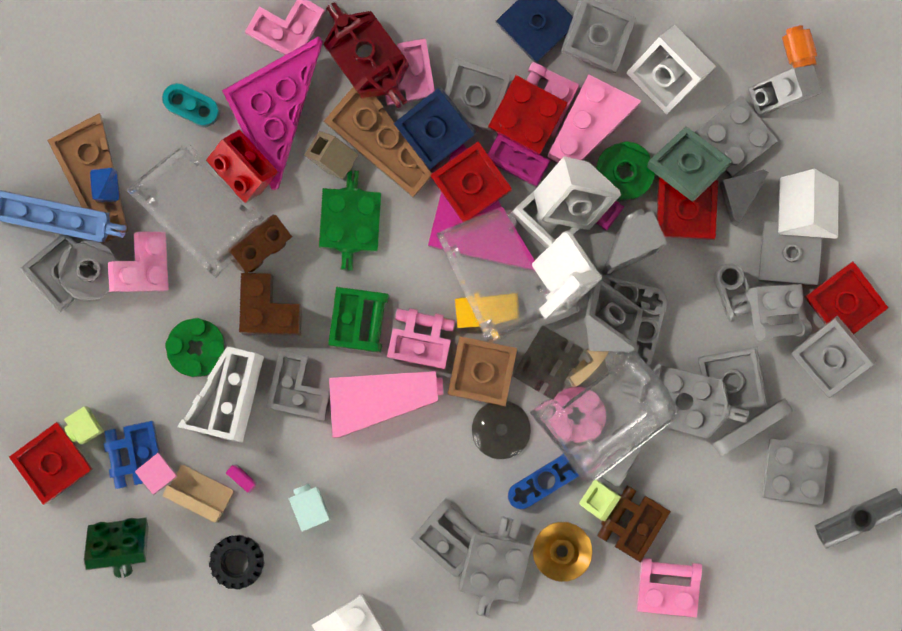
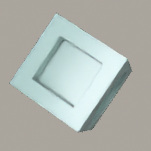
(309, 507)

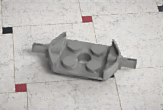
(709, 405)

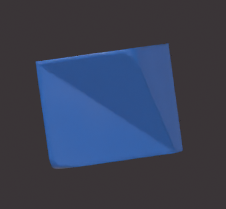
(104, 185)

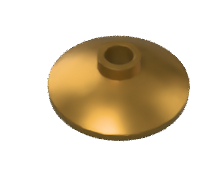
(566, 567)

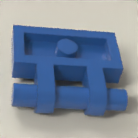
(141, 446)

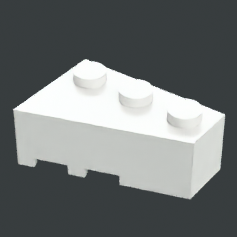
(227, 397)

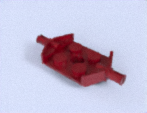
(370, 75)

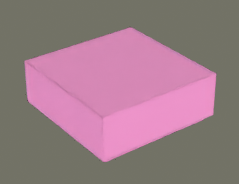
(156, 473)

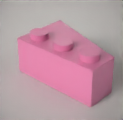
(592, 119)

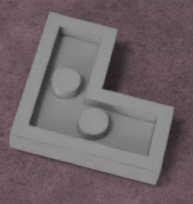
(287, 390)

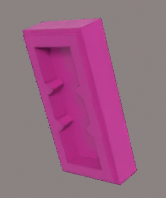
(518, 160)

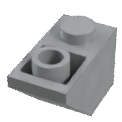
(785, 89)

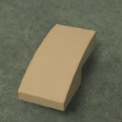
(585, 369)

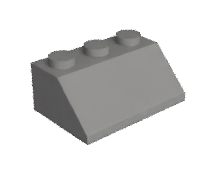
(635, 241)

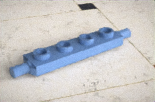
(57, 217)

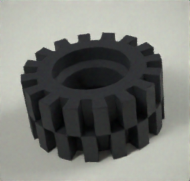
(219, 568)

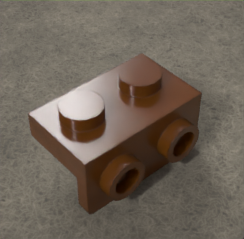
(259, 244)

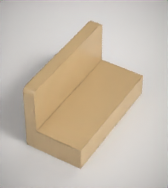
(199, 493)

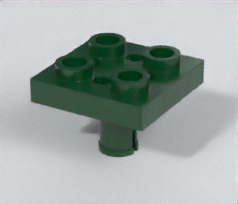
(116, 545)

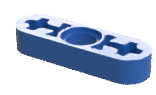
(531, 499)

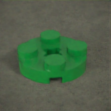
(637, 158)
(178, 346)

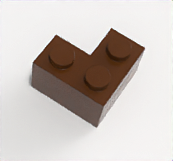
(259, 312)

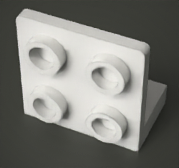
(565, 273)

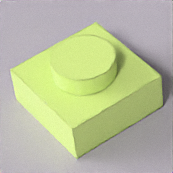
(599, 500)

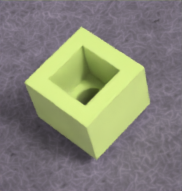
(82, 426)

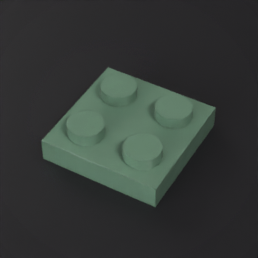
(689, 163)

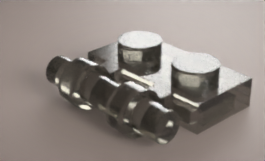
(541, 358)

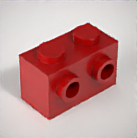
(242, 166)

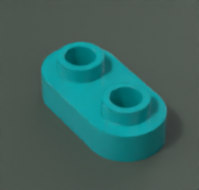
(191, 105)

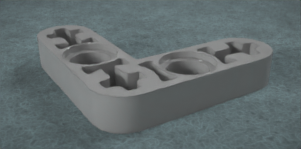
(654, 317)

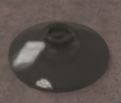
(497, 445)

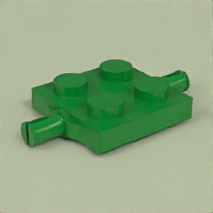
(349, 220)

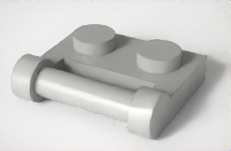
(779, 301)
(442, 544)

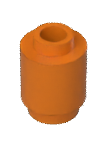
(799, 47)

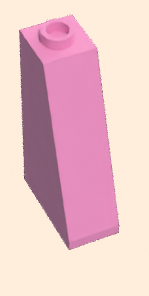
(372, 399)

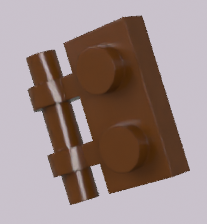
(641, 528)

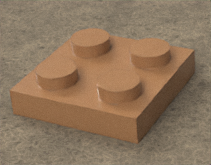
(482, 371)

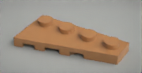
(373, 134)
(79, 152)

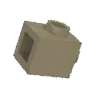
(331, 154)

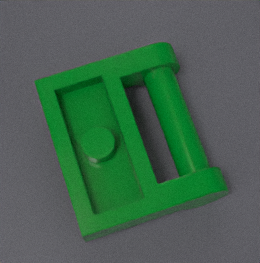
(348, 319)

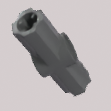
(844, 527)

